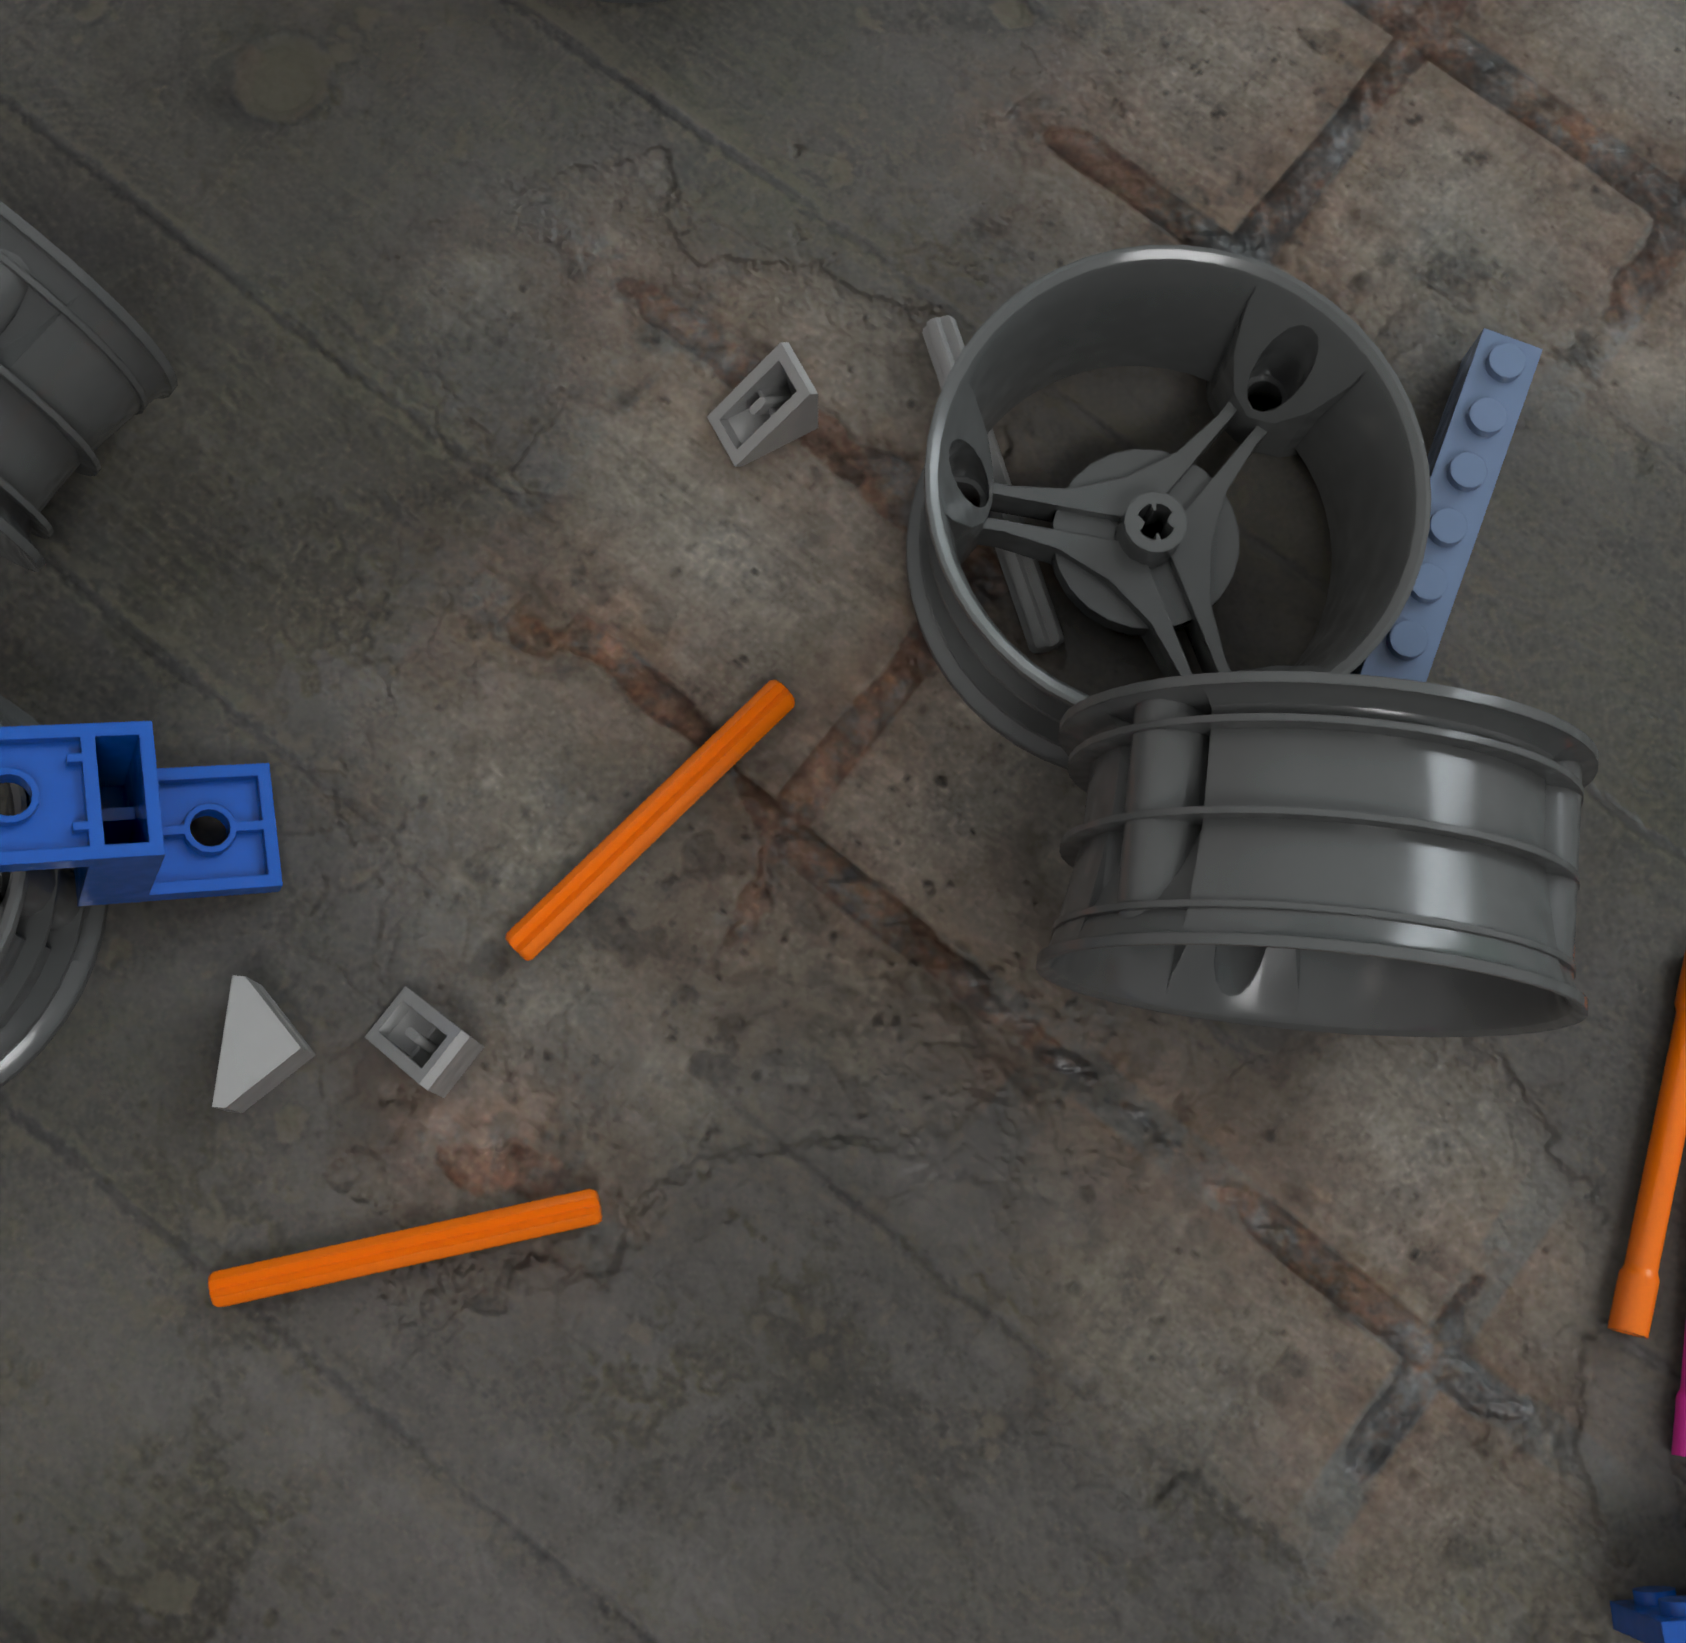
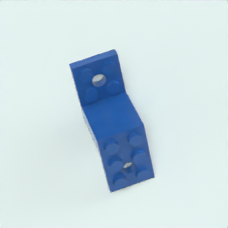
(127, 822)

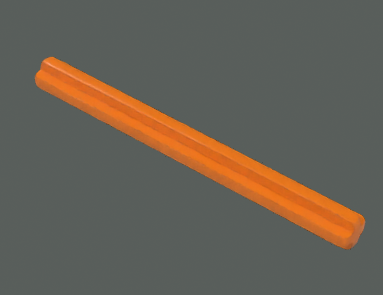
(650, 820)
(404, 1248)

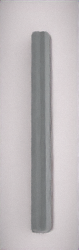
(1020, 572)

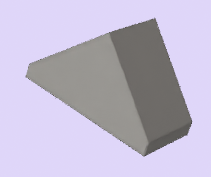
(767, 408)
(424, 1043)
(256, 1047)

